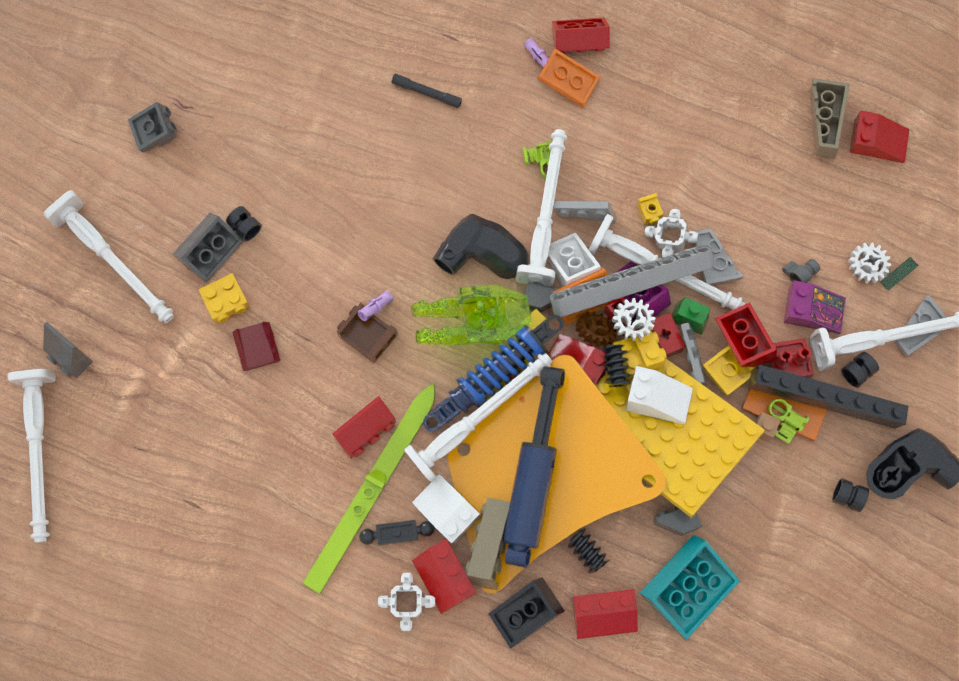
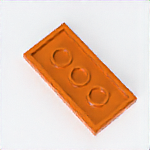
(758, 402)

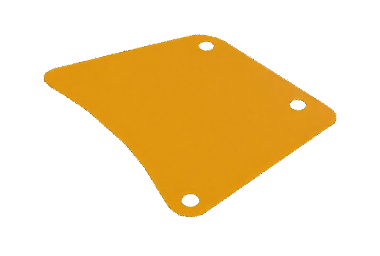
(594, 468)

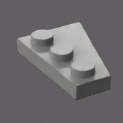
(584, 209)
(723, 268)
(925, 312)
(693, 353)

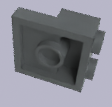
(152, 127)

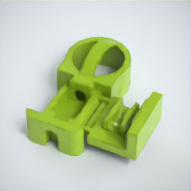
(538, 155)
(790, 423)

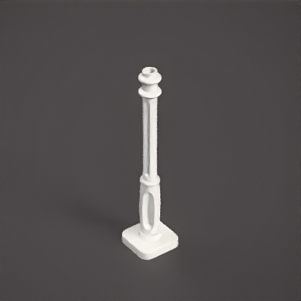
(66, 211)
(541, 239)
(640, 255)
(826, 348)
(33, 412)
(459, 431)

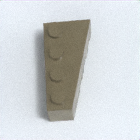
(828, 111)
(489, 545)

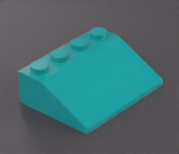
(690, 586)

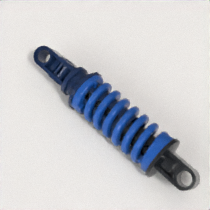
(494, 371)

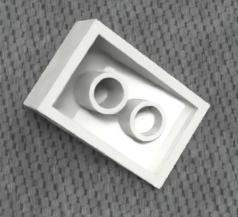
(571, 259)
(659, 396)
(446, 509)

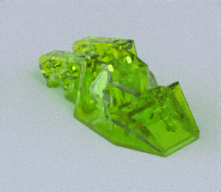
(490, 314)

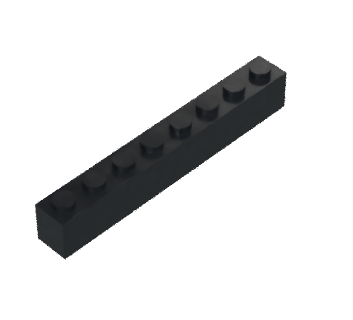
(828, 396)

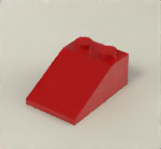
(879, 137)
(587, 356)

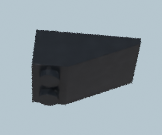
(526, 612)

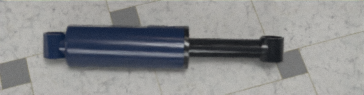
(533, 477)

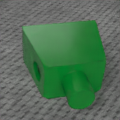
(693, 313)

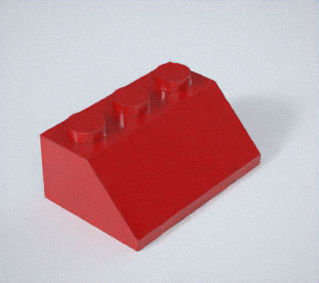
(581, 35)
(747, 336)
(364, 428)
(444, 576)
(605, 613)

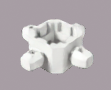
(674, 222)
(385, 601)

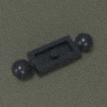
(396, 532)

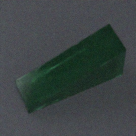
(899, 273)

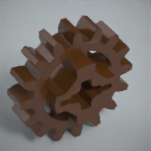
(596, 329)

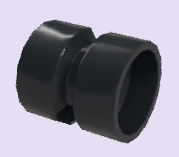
(242, 222)
(862, 367)
(852, 495)

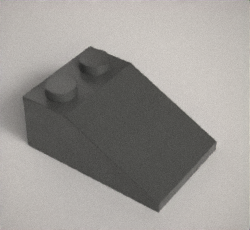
(64, 352)

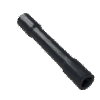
(407, 83)

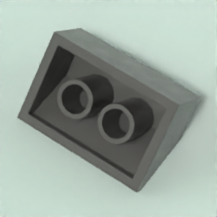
(208, 247)

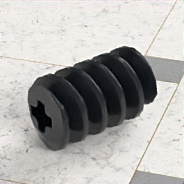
(615, 365)
(588, 552)

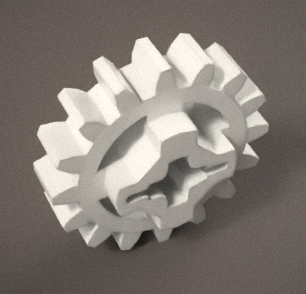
(866, 270)
(625, 315)

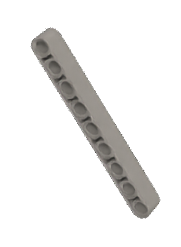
(632, 280)

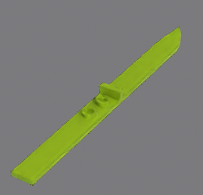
(370, 490)

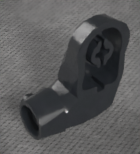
(484, 242)
(910, 459)

